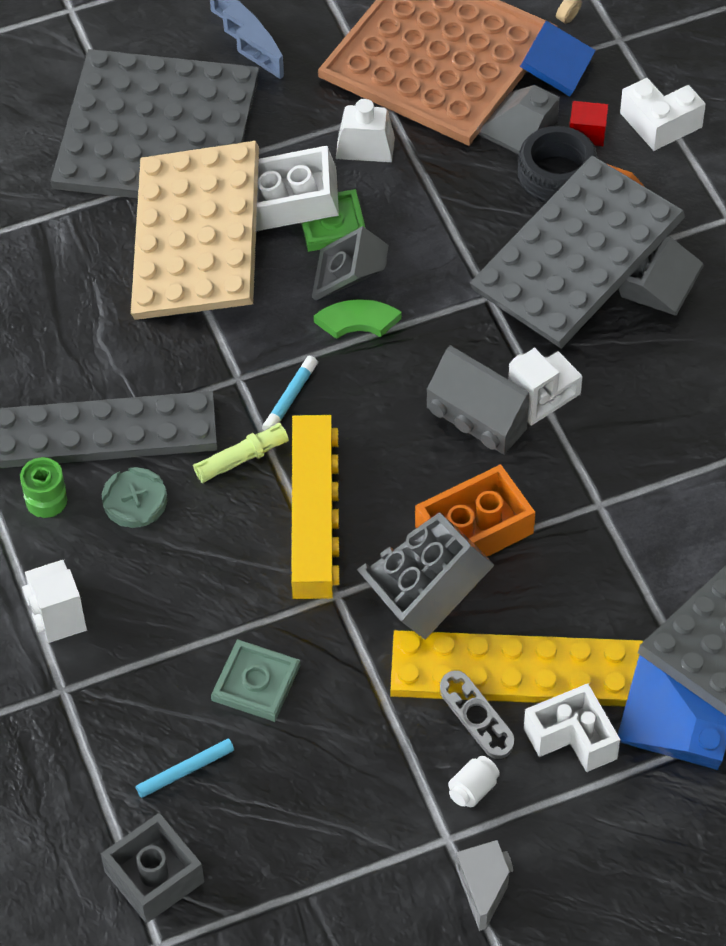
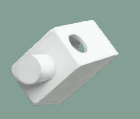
(365, 133)

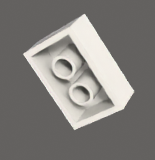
(296, 188)

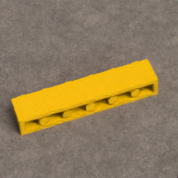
(312, 507)

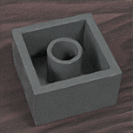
(152, 867)

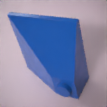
(671, 719)

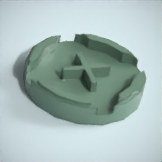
(134, 497)

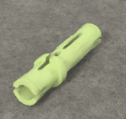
(247, 449)

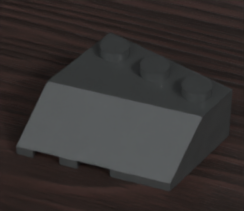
(427, 574)

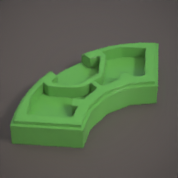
(357, 316)

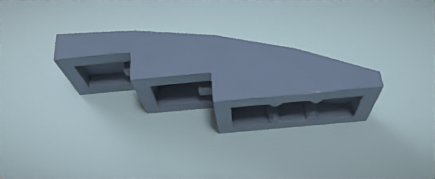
(251, 36)

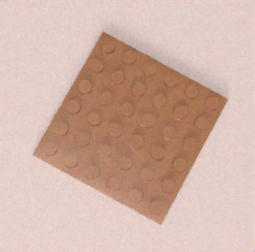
(436, 60)

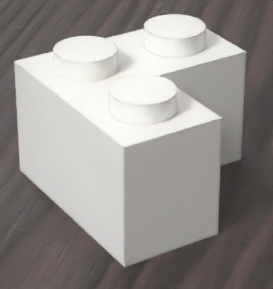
(661, 117)
(547, 379)
(54, 601)
(573, 720)

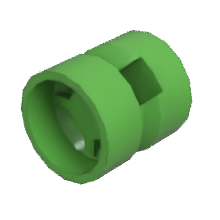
(43, 487)

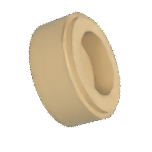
(568, 10)

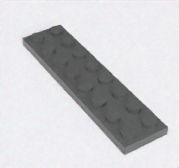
(108, 429)

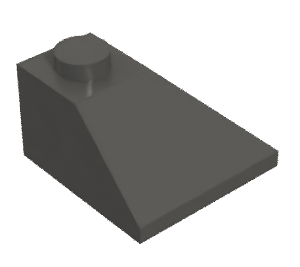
(520, 116)
(349, 262)

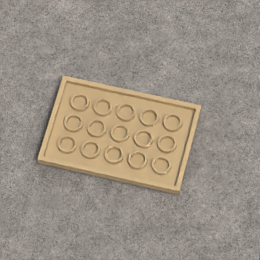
(195, 231)

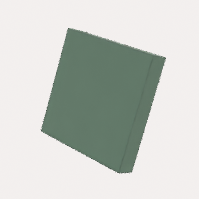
(256, 680)

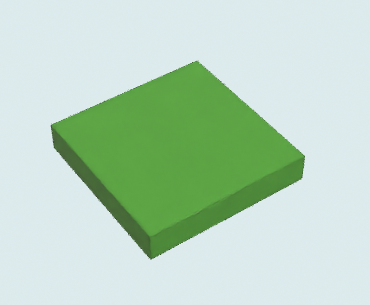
(327, 230)

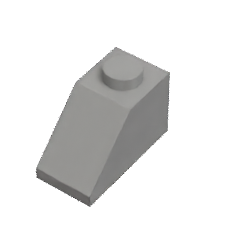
(485, 878)

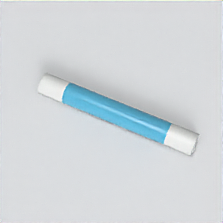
(291, 392)

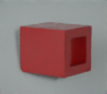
(590, 120)

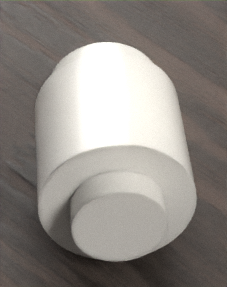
(473, 781)

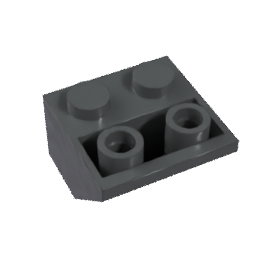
(663, 278)

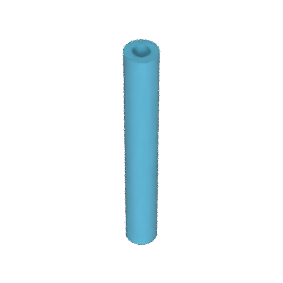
(184, 768)

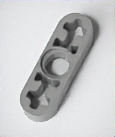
(467, 689)

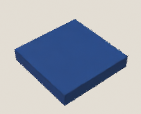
(557, 58)

